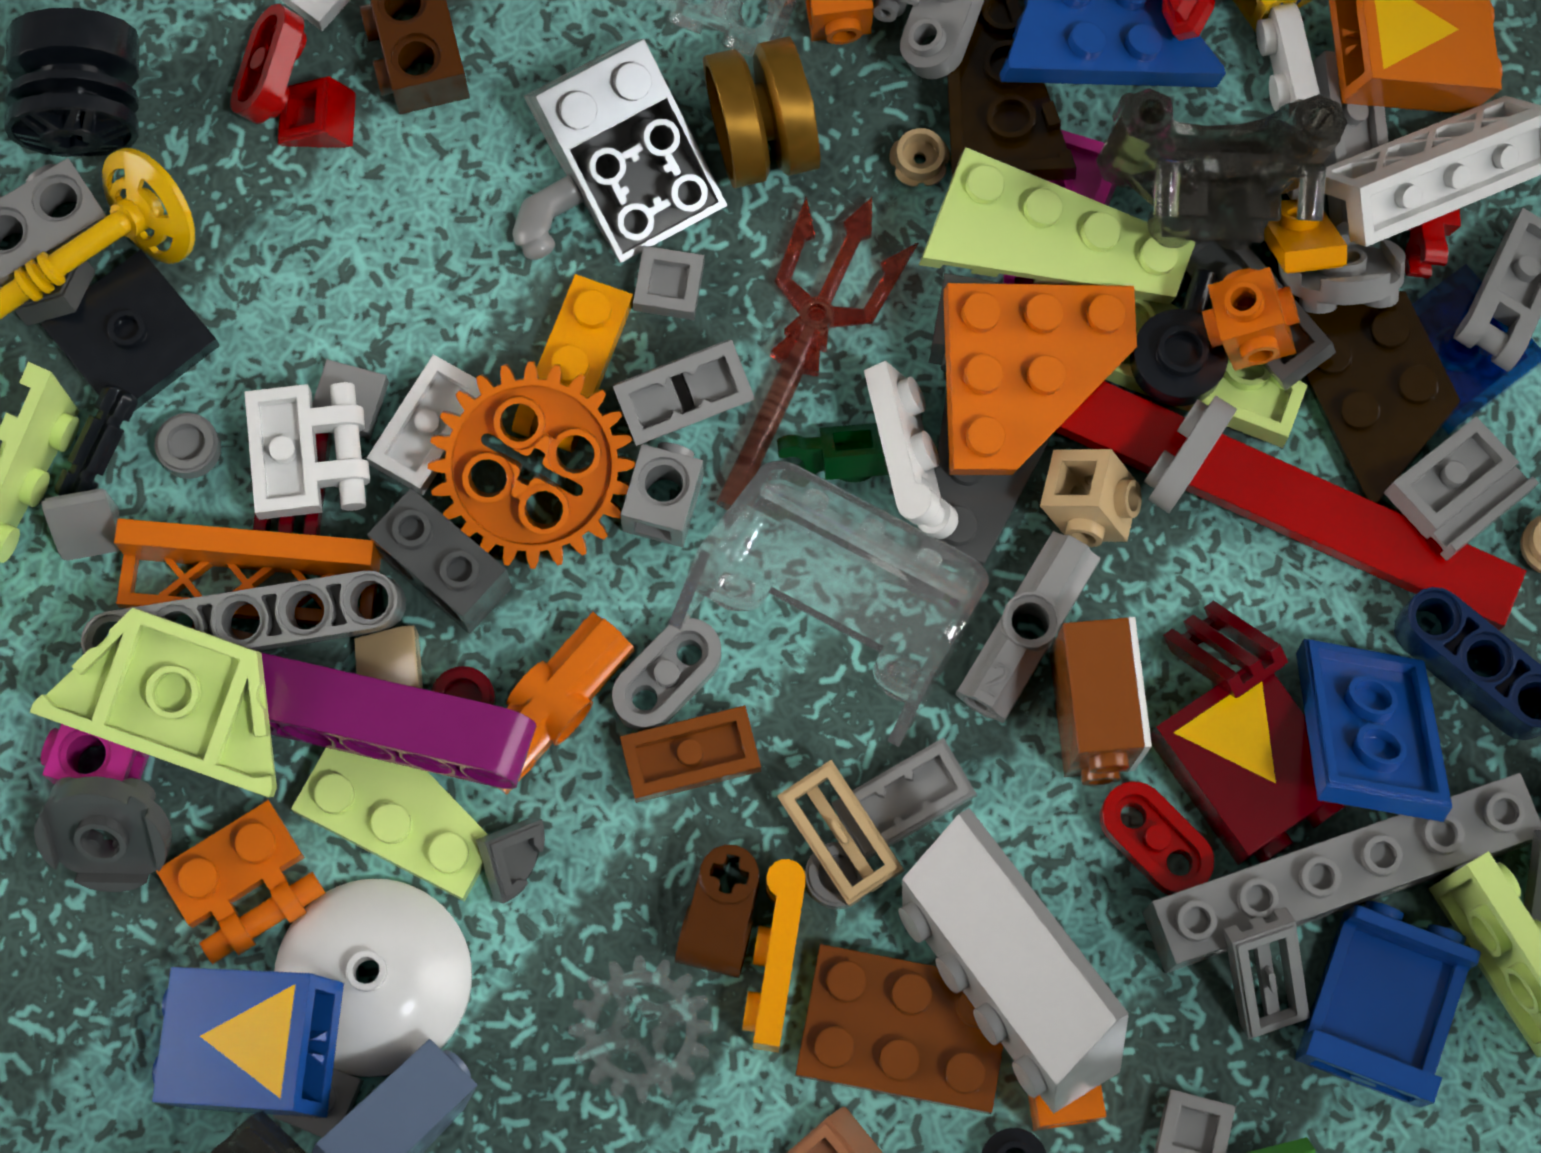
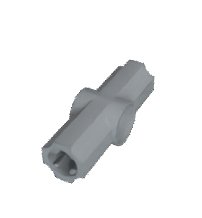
(1007, 658)

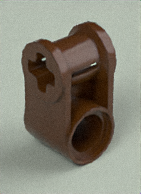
(716, 922)

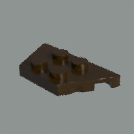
(1380, 390)

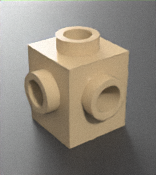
(1091, 495)

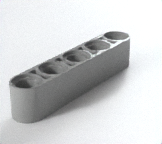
(276, 611)

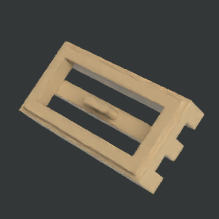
(871, 879)

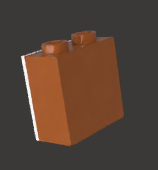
(1100, 699)

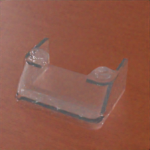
(845, 568)

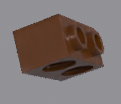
(423, 38)

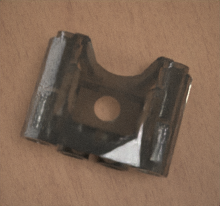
(1220, 178)

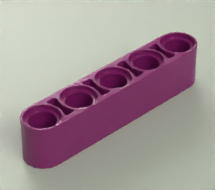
(396, 722)

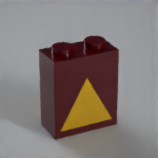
(1245, 766)

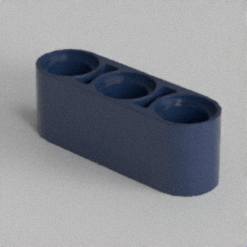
(1447, 659)

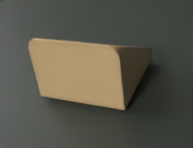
(390, 656)

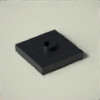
(132, 331)

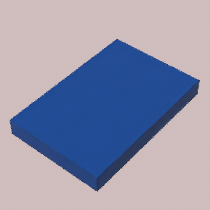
(1372, 731)

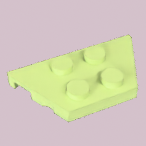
(173, 699)

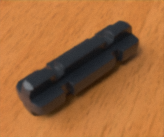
(97, 441)

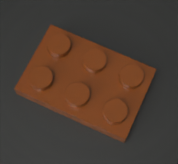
(895, 1032)

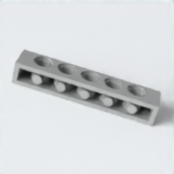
(1343, 871)

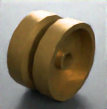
(771, 110)

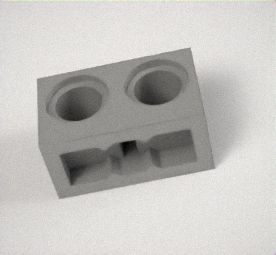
(30, 212)
(683, 392)

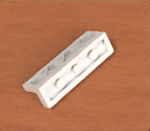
(1438, 169)

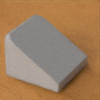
(82, 523)

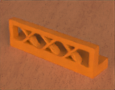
(239, 550)

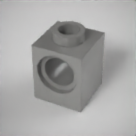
(658, 519)

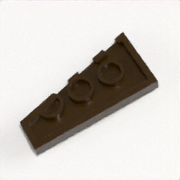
(1004, 118)

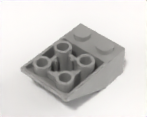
(626, 148)

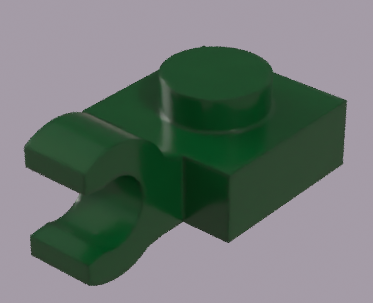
(842, 452)

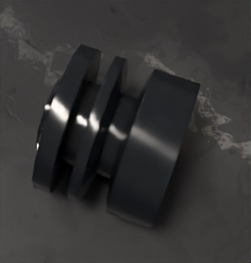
(72, 82)

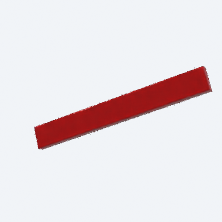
(1298, 504)

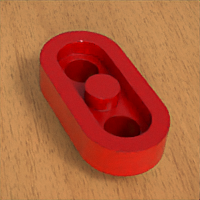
(267, 64)
(1161, 834)

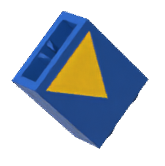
(248, 1041)

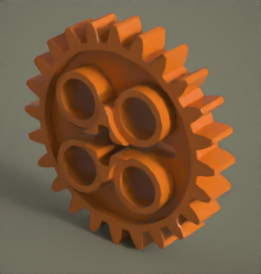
(504, 515)

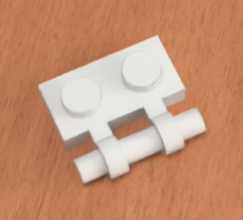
(285, 450)

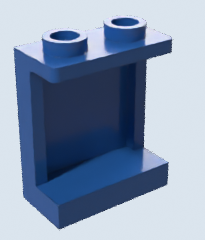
(1387, 1003)

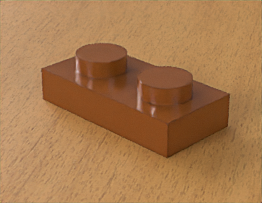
(690, 754)

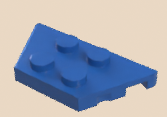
(1106, 46)

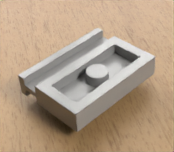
(1460, 487)

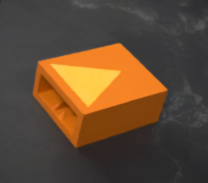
(1416, 53)

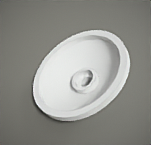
(420, 979)

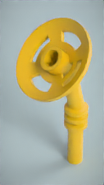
(127, 218)

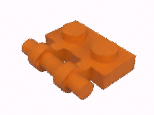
(231, 865)

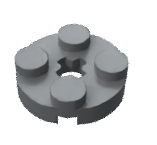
(1367, 279)

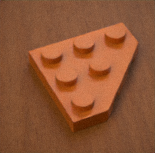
(1025, 363)

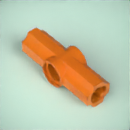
(561, 690)

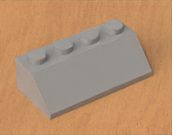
(1013, 965)

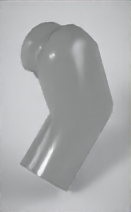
(537, 215)

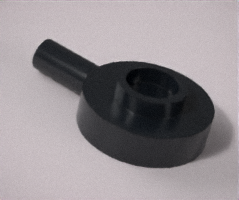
(1174, 350)

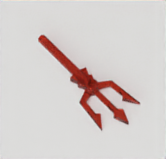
(808, 333)

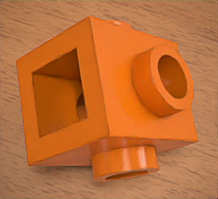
(1251, 317)

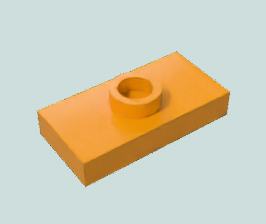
(1303, 243)

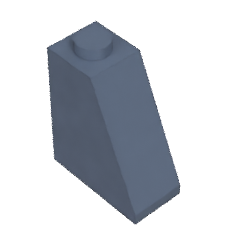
(406, 1108)

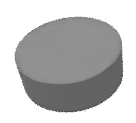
(187, 445)
(820, 884)

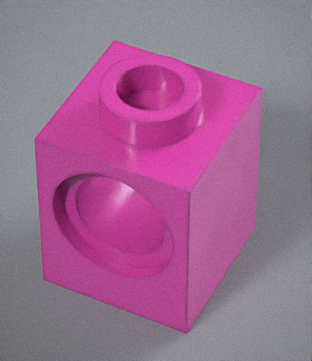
(66, 745)

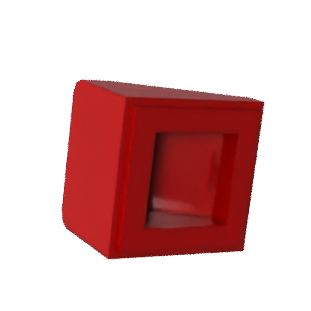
(318, 115)

